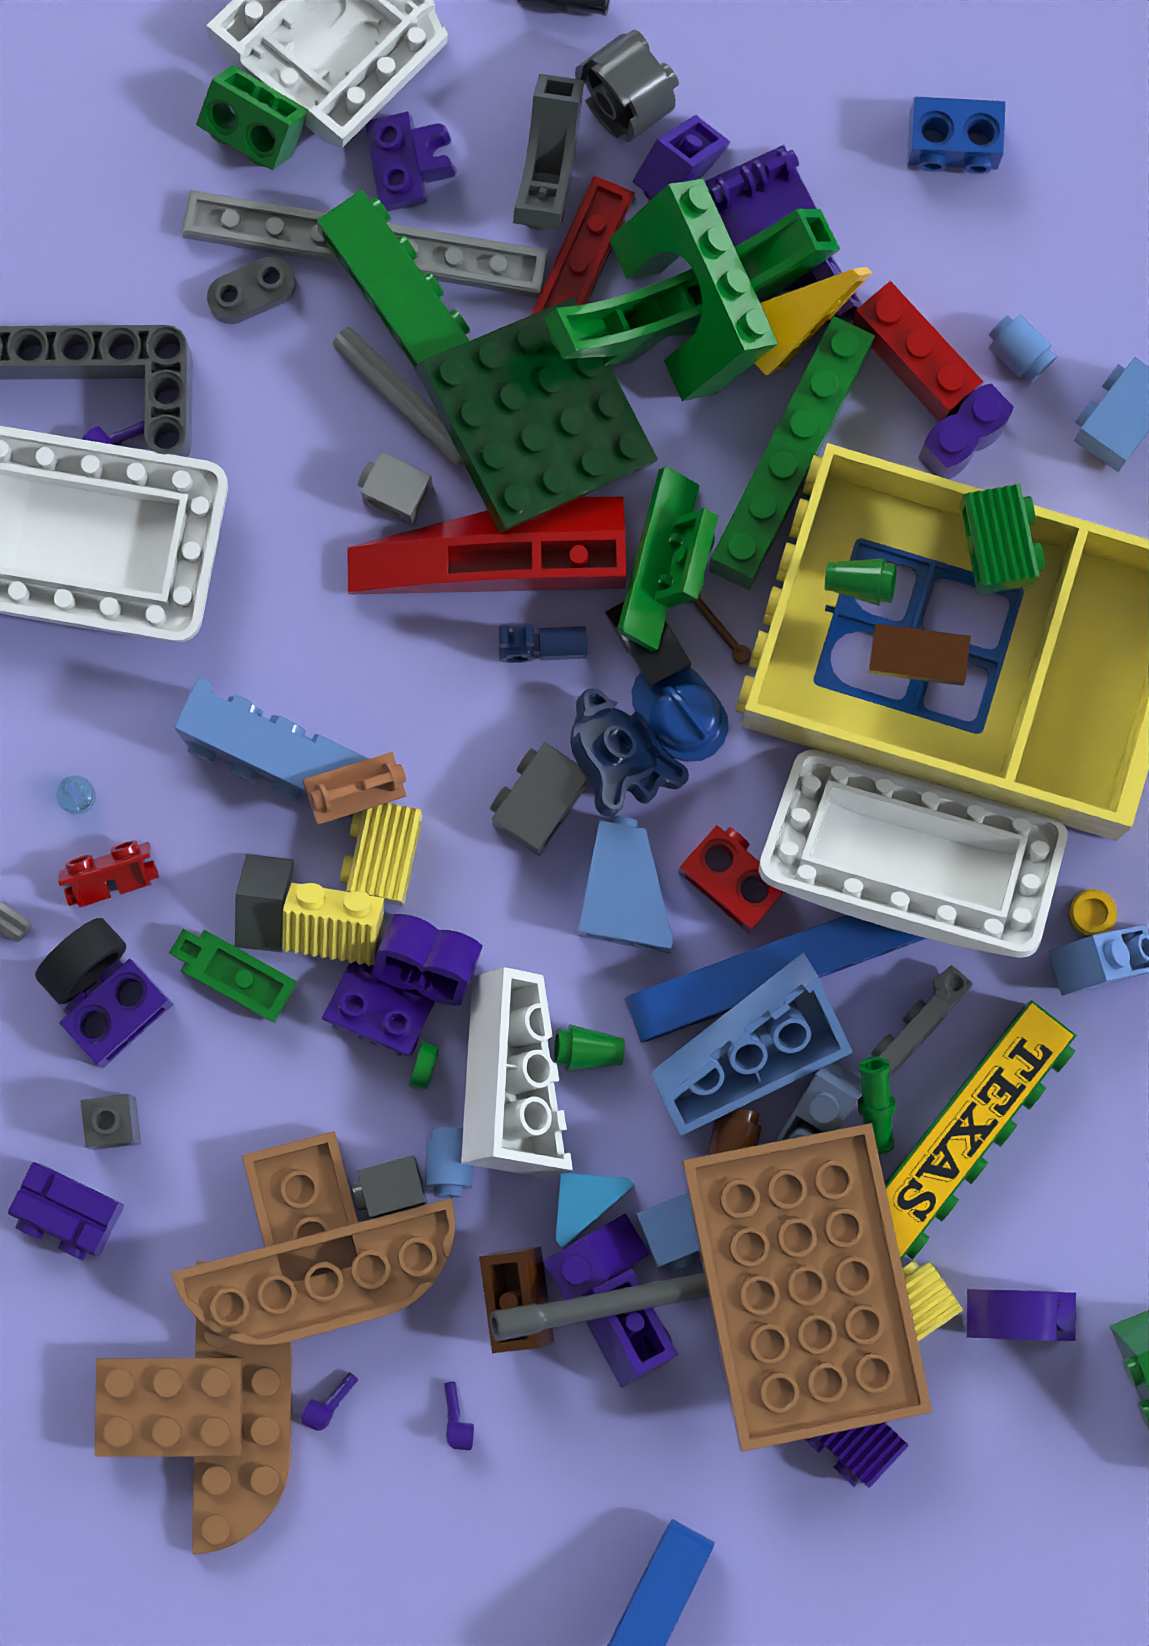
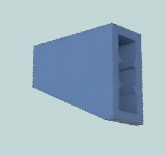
(623, 890)

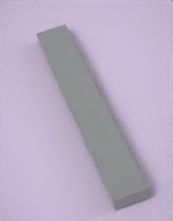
(296, 234)

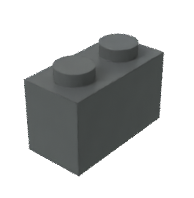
(540, 798)

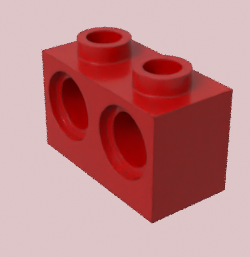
(725, 887)

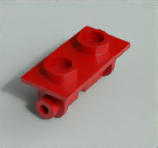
(90, 876)

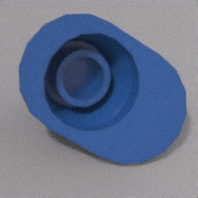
(683, 715)

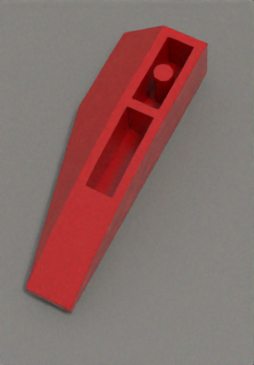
(560, 550)

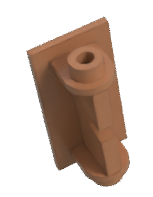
(355, 787)

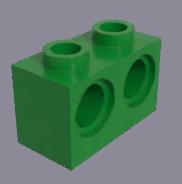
(255, 110)

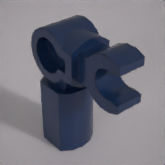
(520, 643)

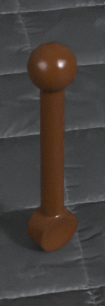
(740, 653)

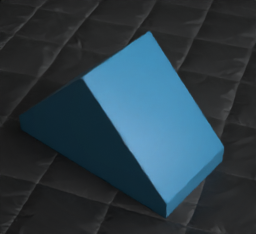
(584, 1200)

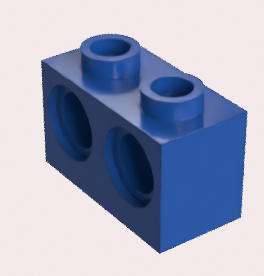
(955, 121)

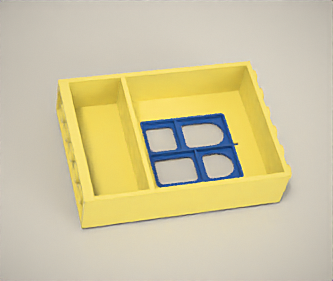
(1064, 685)

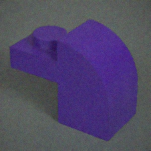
(1021, 1315)

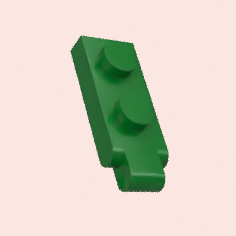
(234, 973)

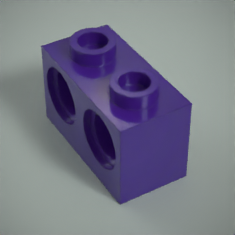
(123, 1022)

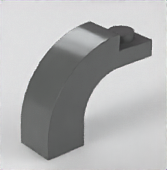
(549, 152)

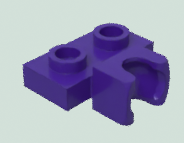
(405, 158)

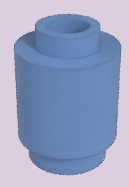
(1021, 347)
(444, 1164)

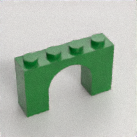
(732, 322)

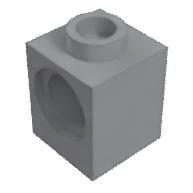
(395, 488)

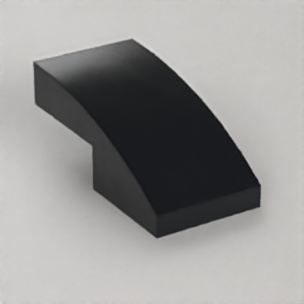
(654, 665)

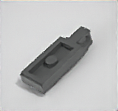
(923, 1018)

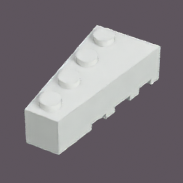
(511, 1078)

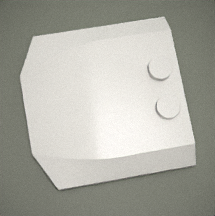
(331, 54)

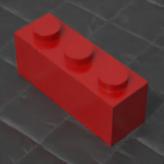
(916, 352)

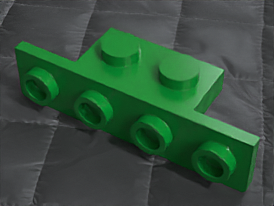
(668, 558)

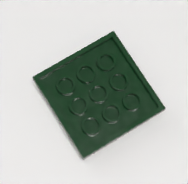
(533, 422)

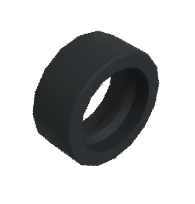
(80, 960)

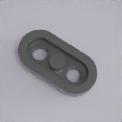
(253, 293)

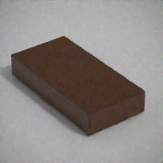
(919, 654)

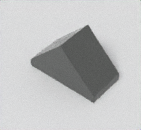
(261, 902)

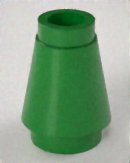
(862, 579)
(587, 1049)

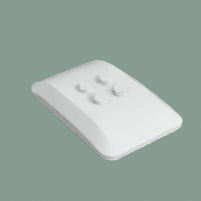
(106, 535)
(914, 855)

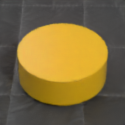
(1092, 912)

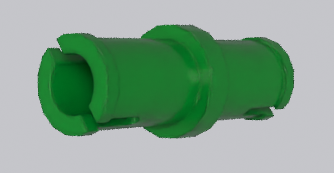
(876, 1102)

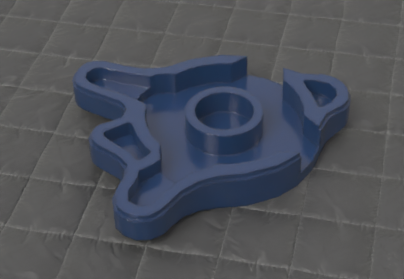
(620, 754)

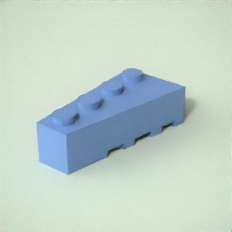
(256, 745)
(753, 1049)

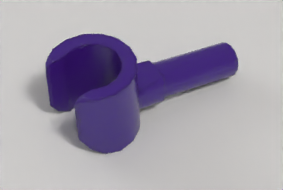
(98, 435)
(319, 1415)
(458, 1434)

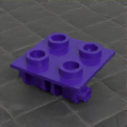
(759, 193)
(378, 1010)

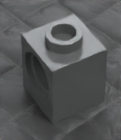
(110, 1122)
(389, 1187)

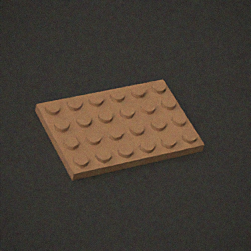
(806, 1287)

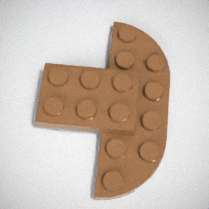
(317, 1259)
(223, 1410)

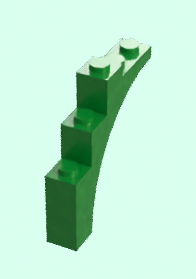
(637, 321)

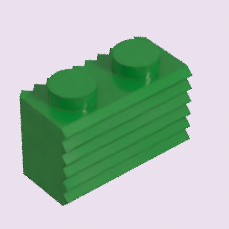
(1001, 539)

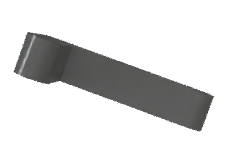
(100, 364)

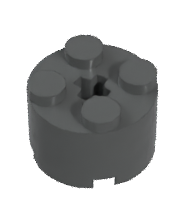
(628, 86)

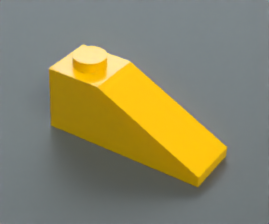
(803, 312)

